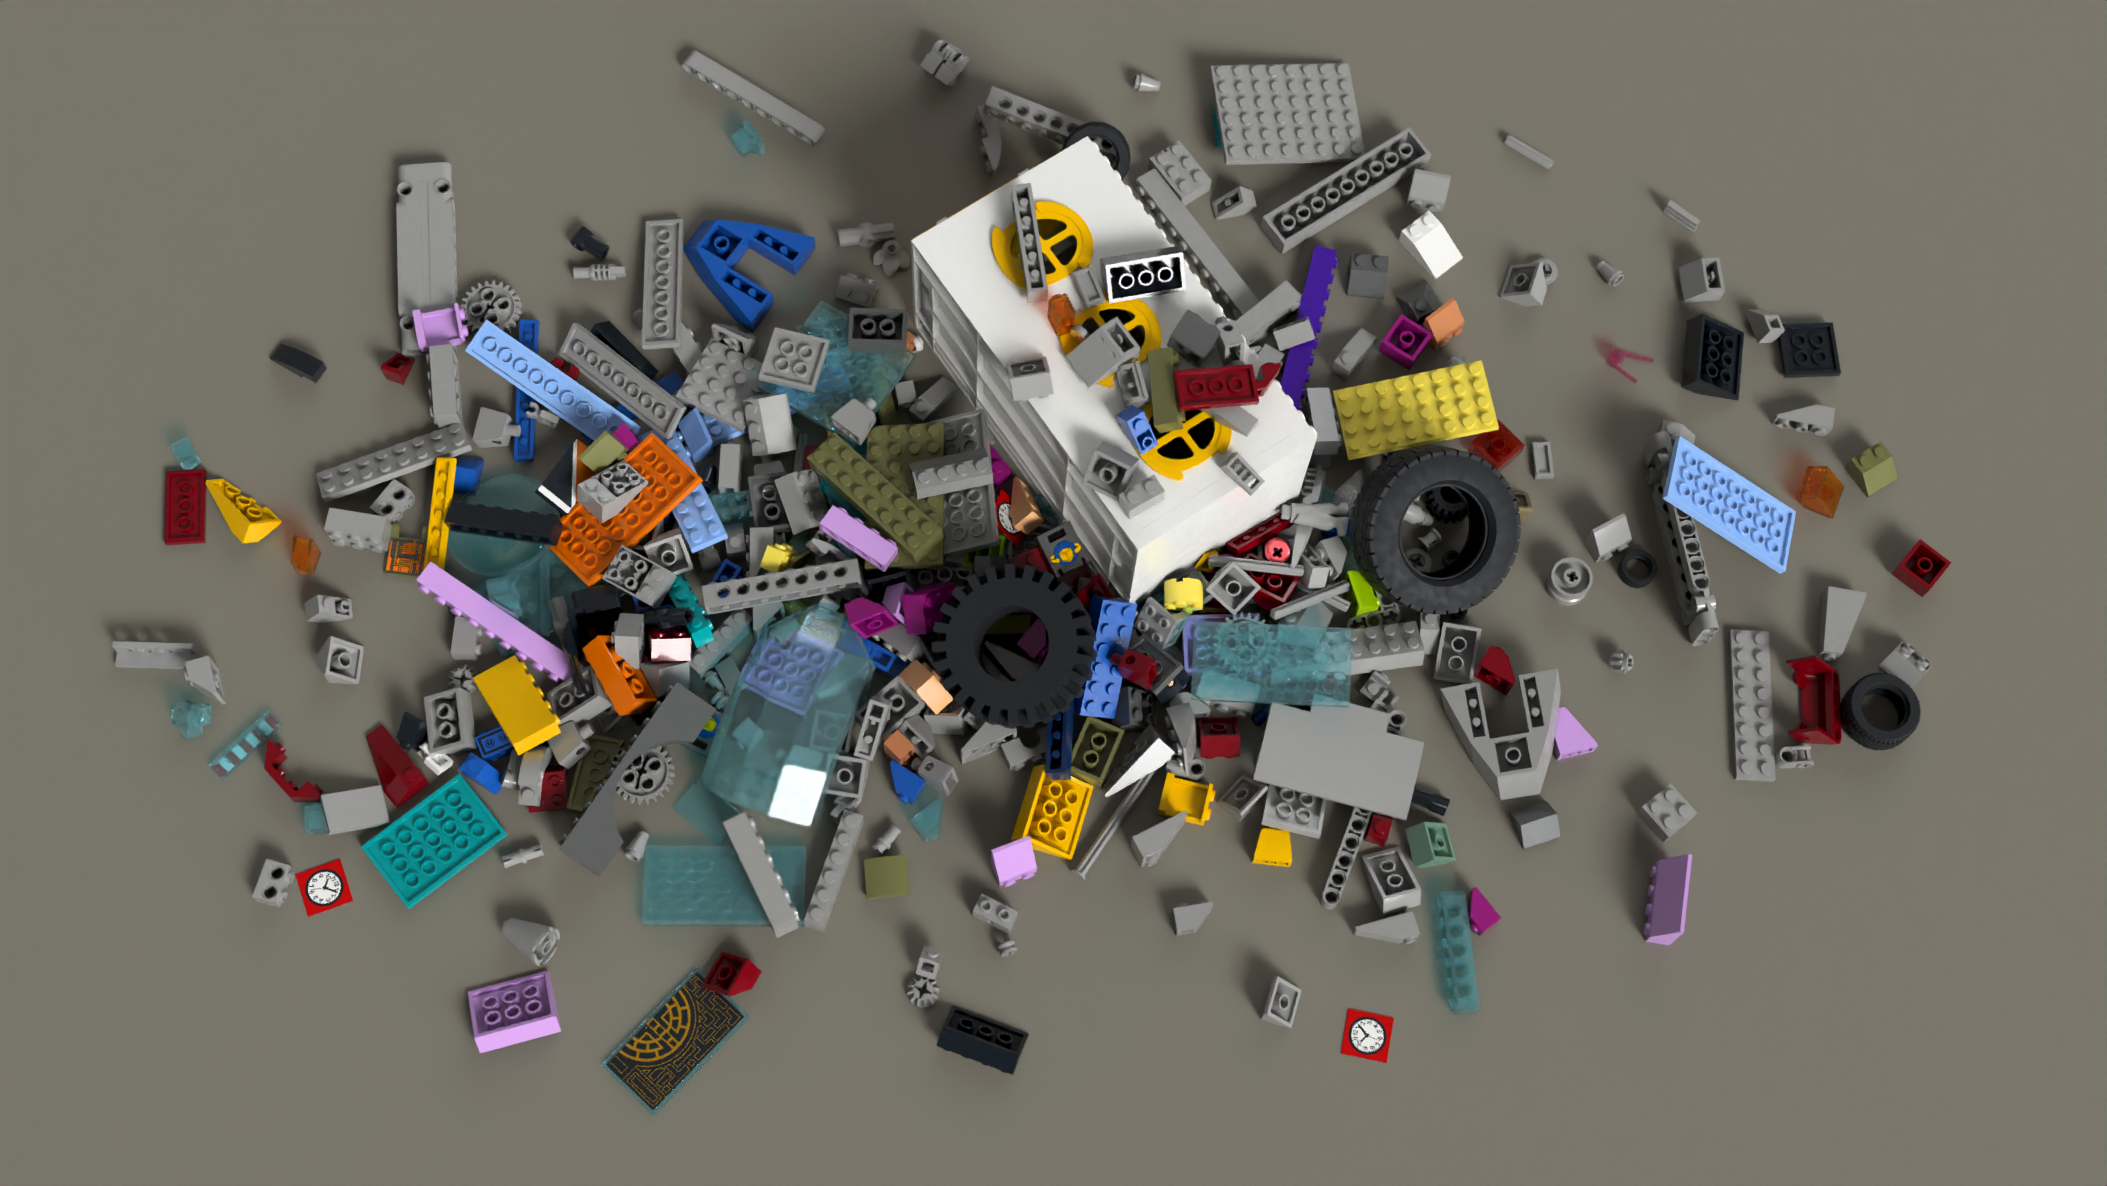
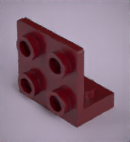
(553, 791)

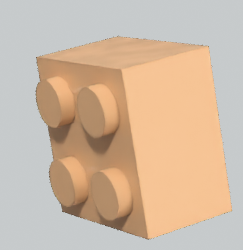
(926, 685)

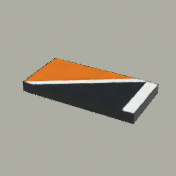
(562, 482)

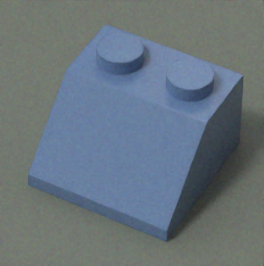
(696, 436)

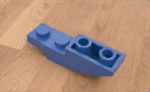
(884, 659)

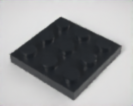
(1809, 350)

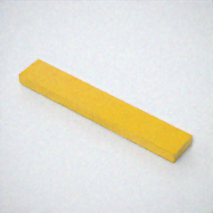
(440, 503)

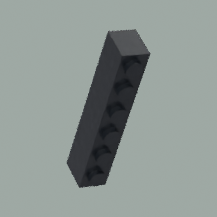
(504, 523)

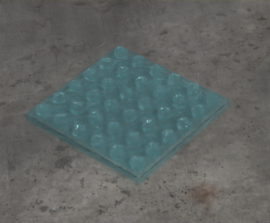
(843, 374)

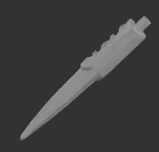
(1310, 494)

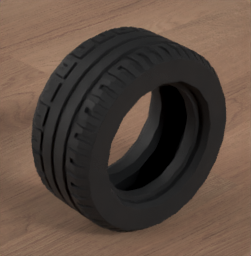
(1109, 133)
(1898, 693)

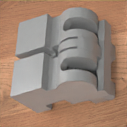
(945, 52)

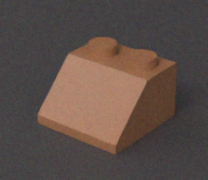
(1444, 323)

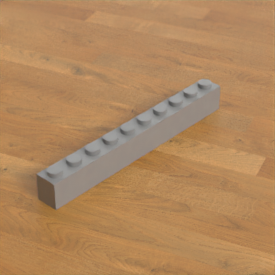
(1196, 243)

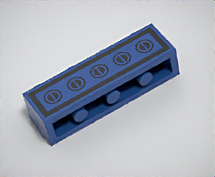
(493, 744)

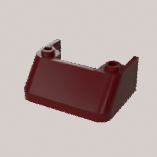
(1819, 701)

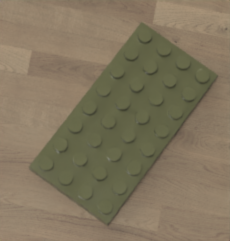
(890, 452)

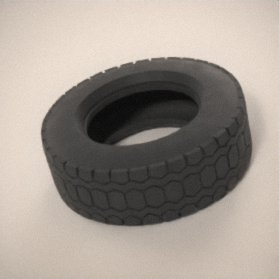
(1489, 540)

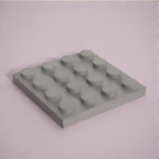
(721, 384)

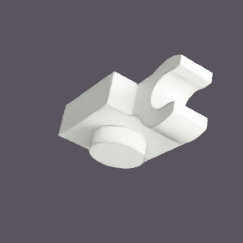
(436, 762)

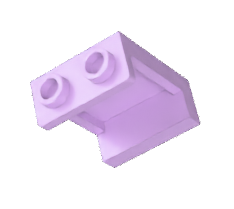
(440, 327)

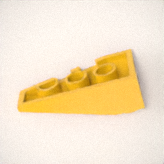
(242, 515)

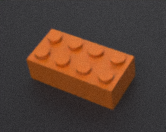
(620, 680)

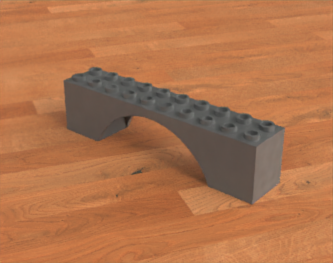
(674, 721)

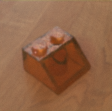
(1820, 491)

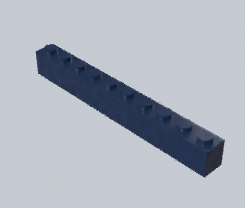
(1060, 742)

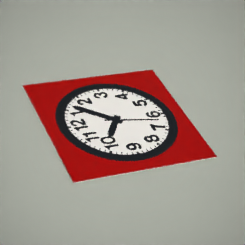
(1005, 520)
(324, 887)
(1367, 1035)

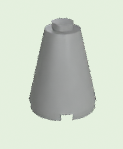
(531, 939)

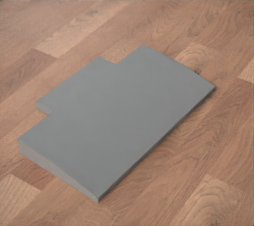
(1339, 757)

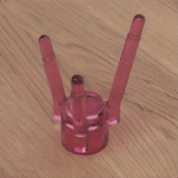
(1617, 356)

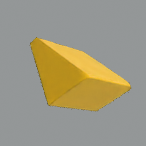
(1203, 565)

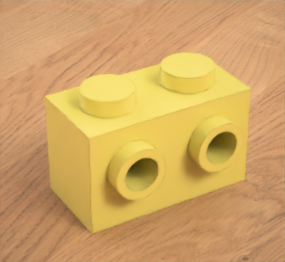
(778, 557)

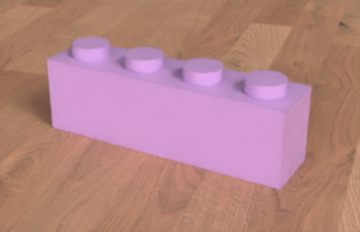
(859, 538)

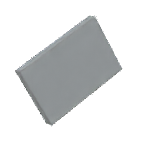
(354, 809)

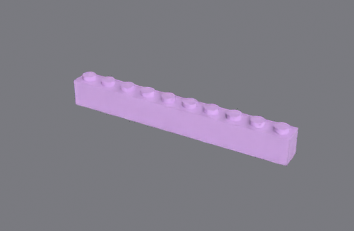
(495, 622)

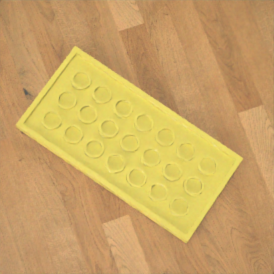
(1415, 410)

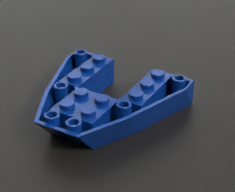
(719, 247)

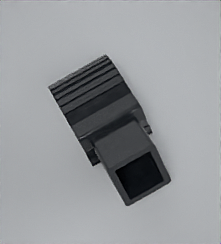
(592, 616)

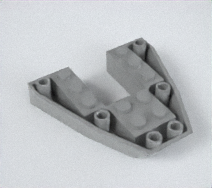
(1512, 763)

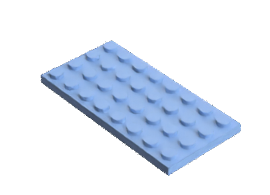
(1729, 505)

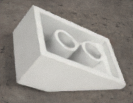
(1430, 245)

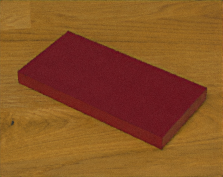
(1215, 387)
(185, 507)

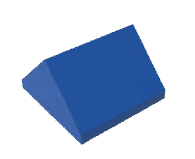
(467, 473)

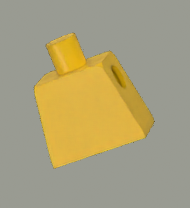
(1273, 848)

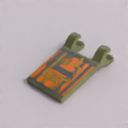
(405, 554)

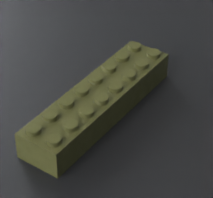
(875, 498)

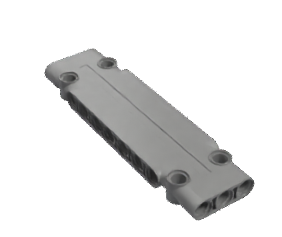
(425, 245)
(1699, 611)

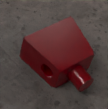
(1136, 667)

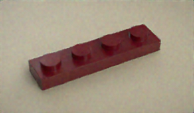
(1258, 534)

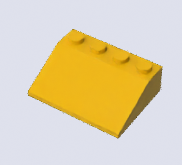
(1052, 813)

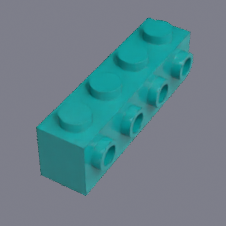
(680, 597)

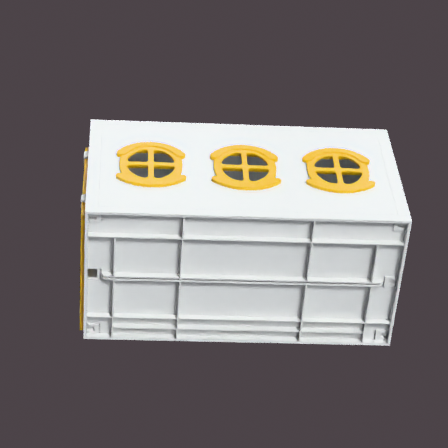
(978, 320)

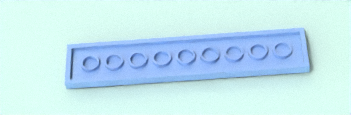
(545, 383)

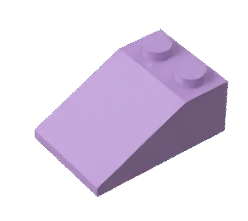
(1013, 861)

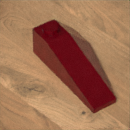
(395, 769)

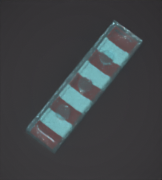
(245, 745)

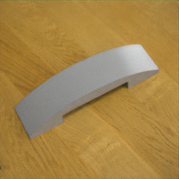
(822, 548)

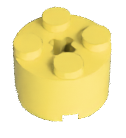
(1183, 595)

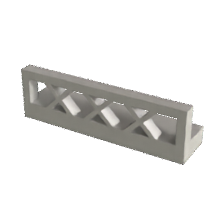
(154, 654)

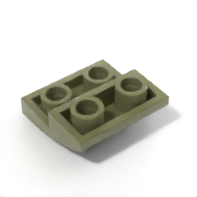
(886, 877)

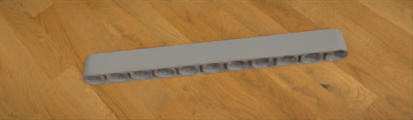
(1353, 835)

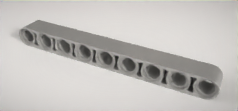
(753, 98)

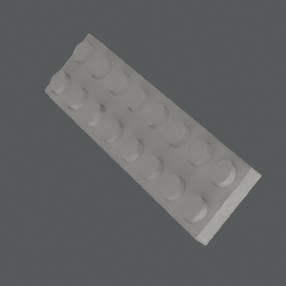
(663, 284)
(622, 380)
(393, 462)
(1751, 705)

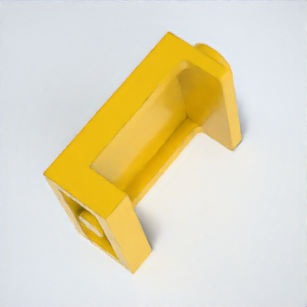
(1186, 796)

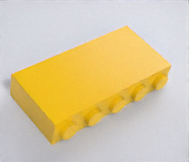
(518, 704)

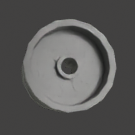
(1569, 581)

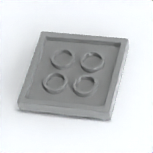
(794, 360)
(1293, 811)

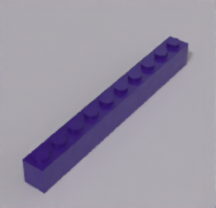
(1311, 306)

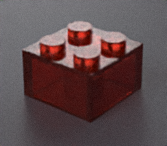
(1497, 446)

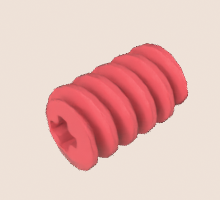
(1277, 542)

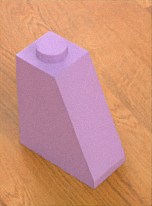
(1571, 737)

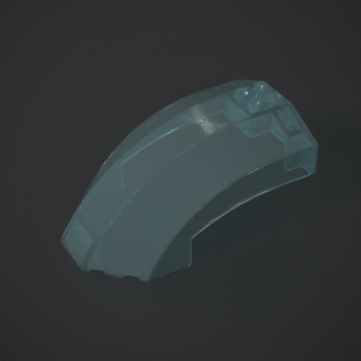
(790, 716)

